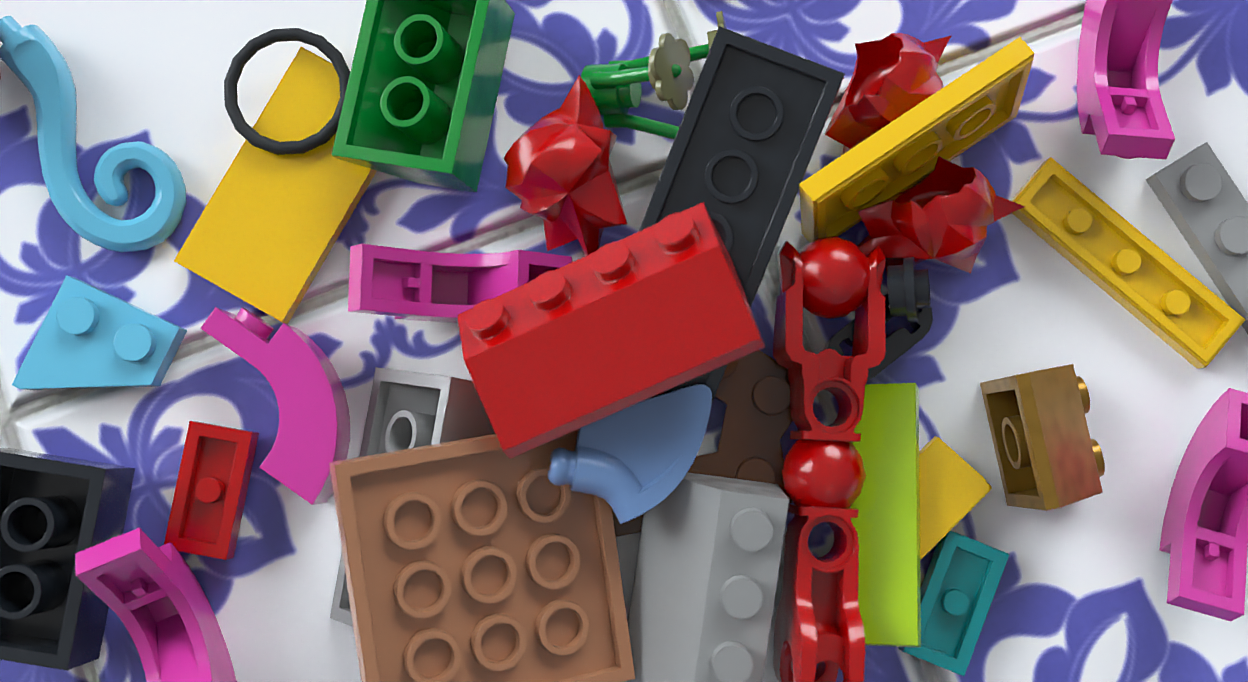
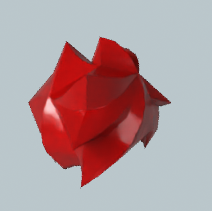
(885, 84)
(566, 173)
(937, 218)

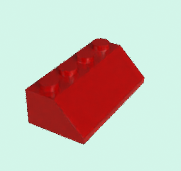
(607, 331)

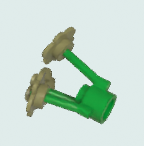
(618, 83)

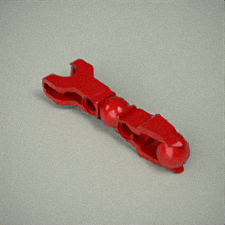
(823, 470)

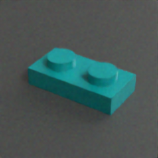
(956, 600)

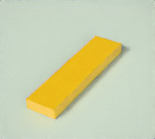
(1126, 264)

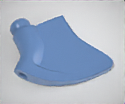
(637, 452)

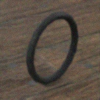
(234, 73)

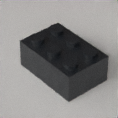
(46, 516)

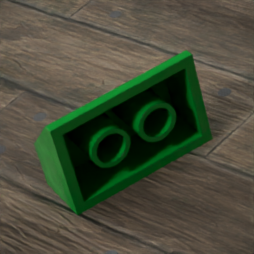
(425, 89)

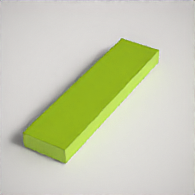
(889, 516)

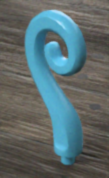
(49, 80)

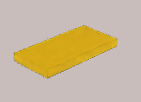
(911, 144)
(279, 212)

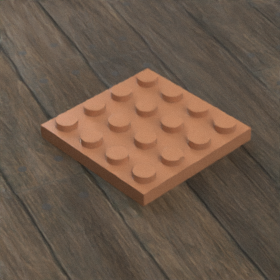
(479, 567)

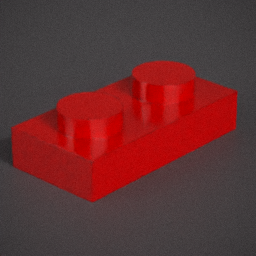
(211, 490)

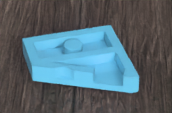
(98, 343)

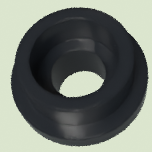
(908, 289)

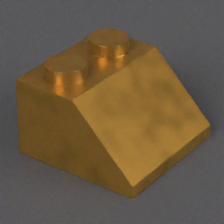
(1043, 438)

